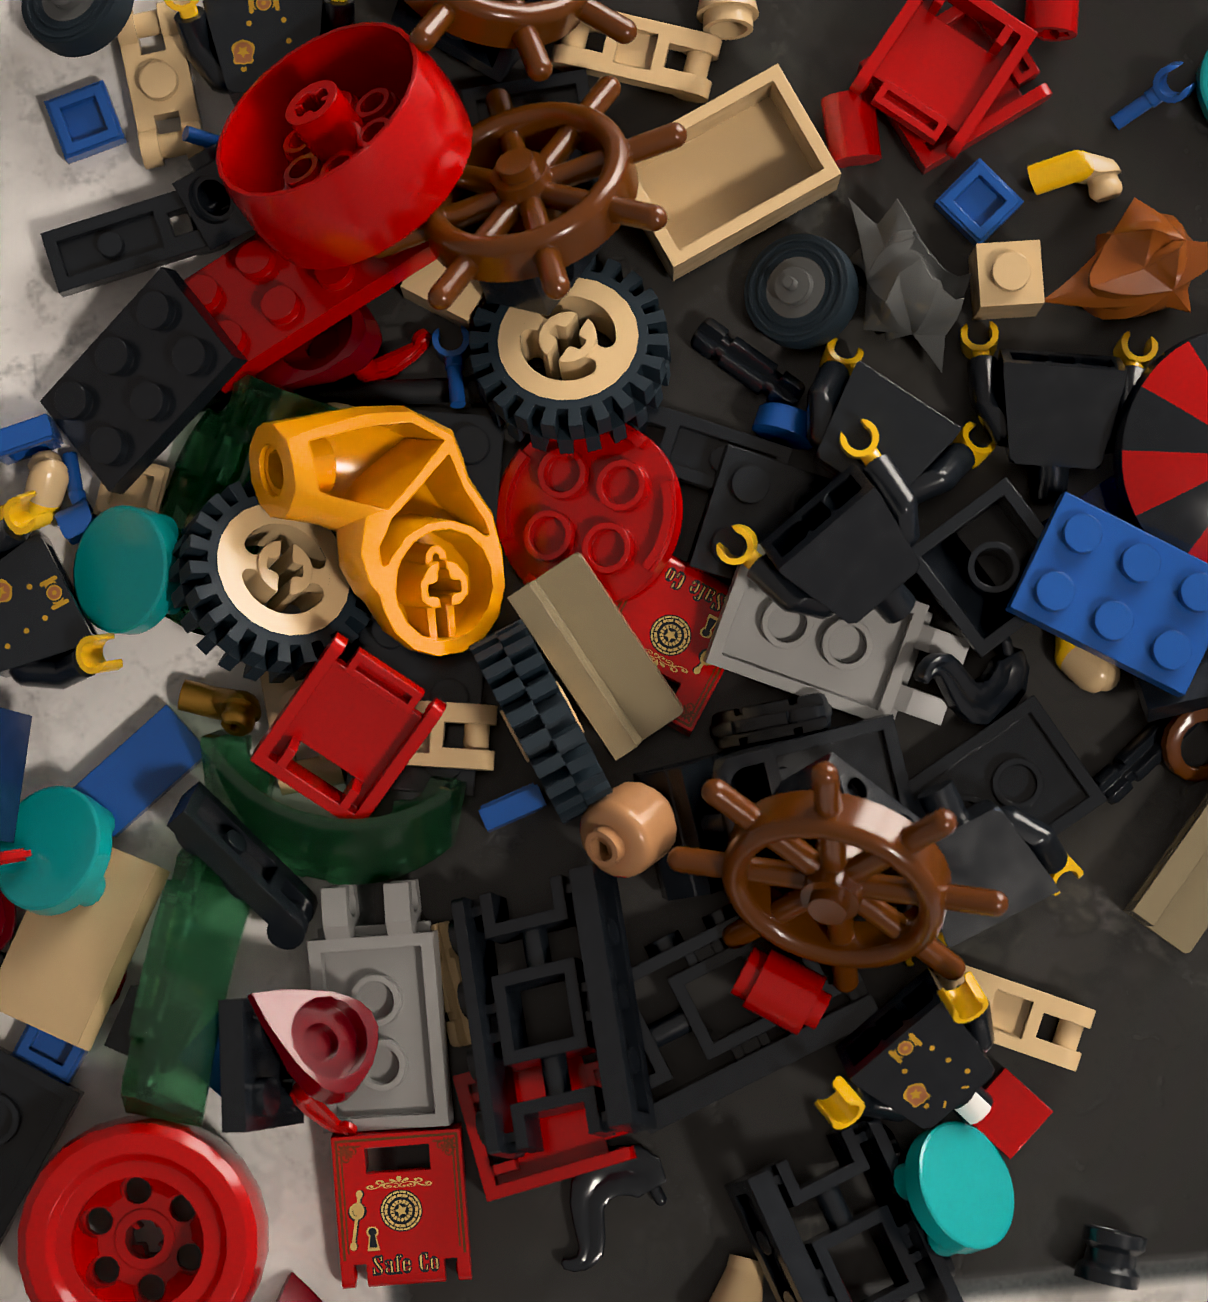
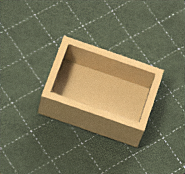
(740, 171)

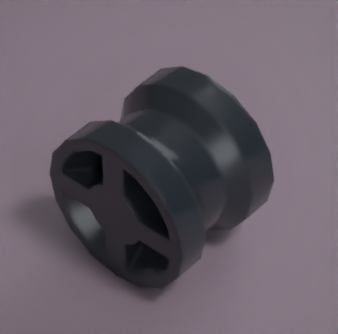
(1110, 1257)

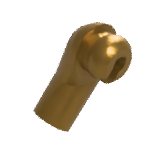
(233, 707)

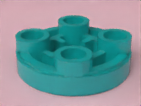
(125, 569)
(68, 848)
(957, 1188)

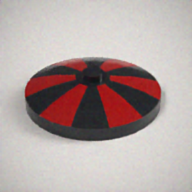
(1164, 448)

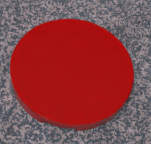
(607, 504)

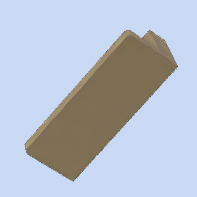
(596, 654)
(1175, 892)

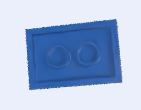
(1117, 594)

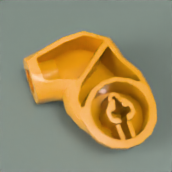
(403, 514)

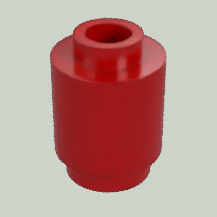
(781, 990)

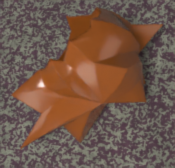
(1136, 268)

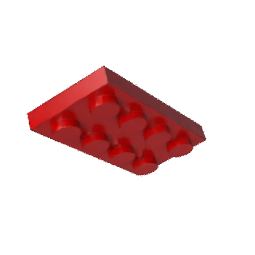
(277, 306)

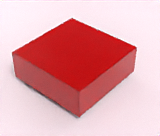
(1013, 1115)

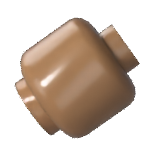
(628, 829)

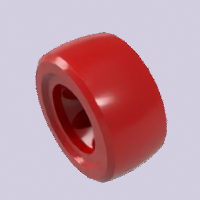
(344, 146)
(176, 1159)

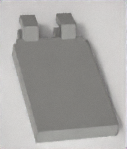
(855, 665)
(399, 979)

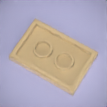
(72, 963)

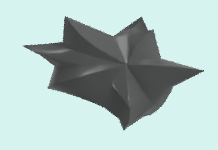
(905, 282)

